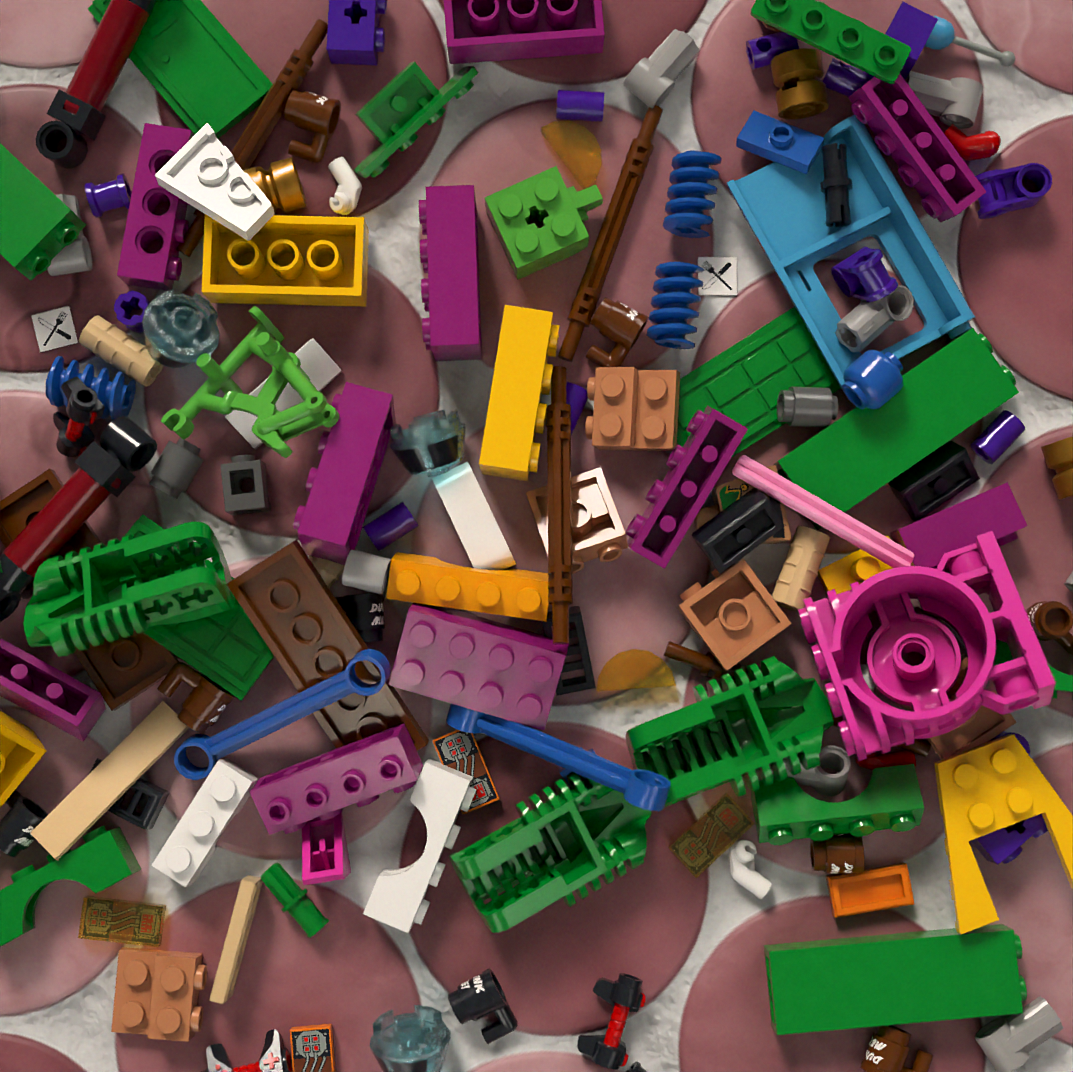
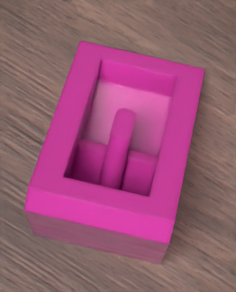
(324, 851)

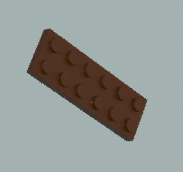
(317, 641)
(117, 667)

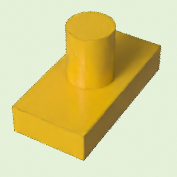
(850, 569)

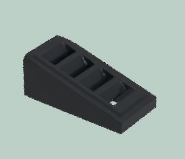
(577, 683)
(152, 808)

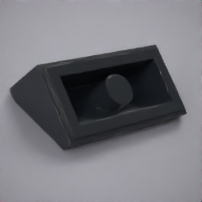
(934, 480)
(738, 529)

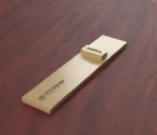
(109, 781)

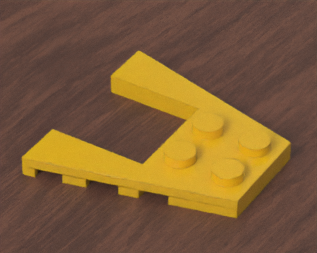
(983, 794)

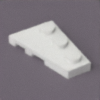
(214, 183)

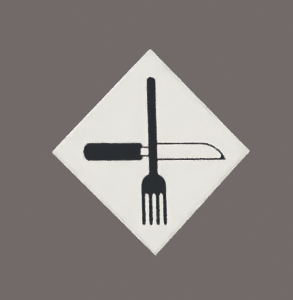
(719, 275)
(54, 329)

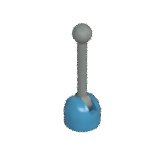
(944, 34)

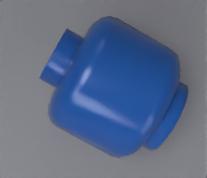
(873, 379)

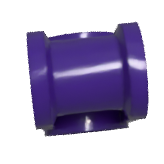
(1006, 191)
(864, 276)

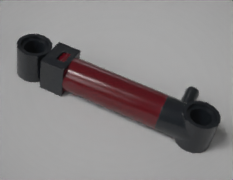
(80, 106)
(101, 472)

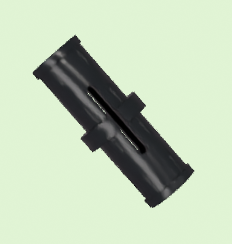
(836, 185)

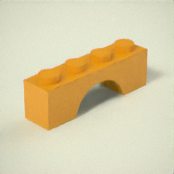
(458, 587)

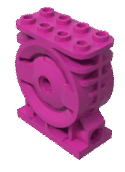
(843, 624)

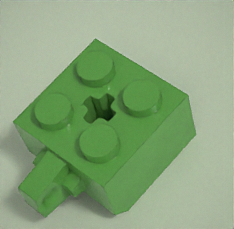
(549, 201)

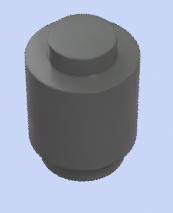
(807, 406)
(176, 467)

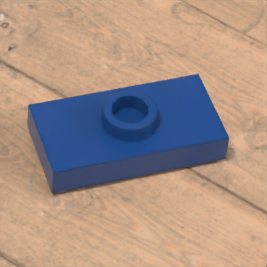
(780, 142)

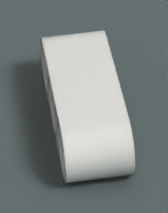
(473, 519)

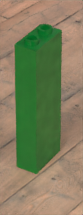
(32, 219)
(879, 444)
(894, 979)

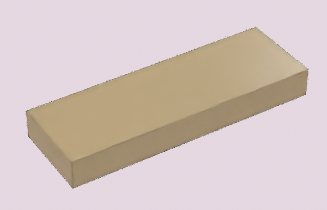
(236, 939)

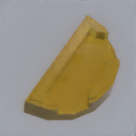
(576, 149)
(633, 671)

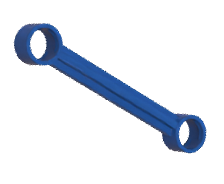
(281, 715)
(639, 786)

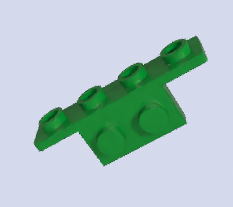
(836, 35)
(403, 108)

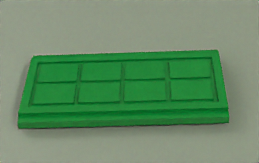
(196, 65)
(750, 375)
(218, 646)

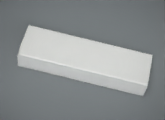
(315, 364)

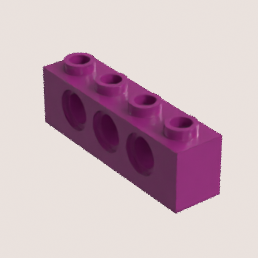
(142, 226)

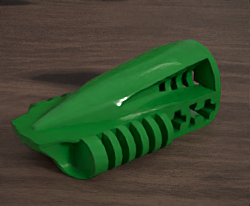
(125, 588)
(736, 732)
(552, 851)

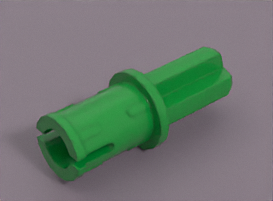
(294, 899)

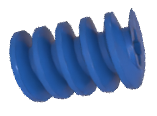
(689, 193)
(673, 304)
(112, 394)

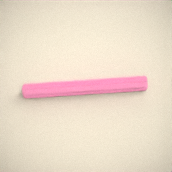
(822, 513)

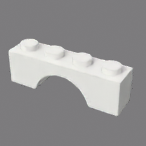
(401, 892)

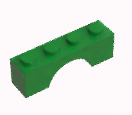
(789, 813)
(96, 864)

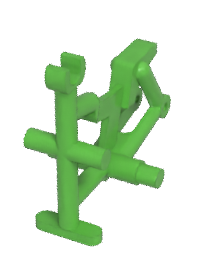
(264, 342)

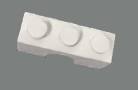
(204, 821)

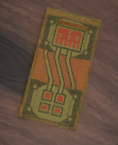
(711, 835)
(122, 921)

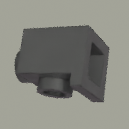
(233, 475)

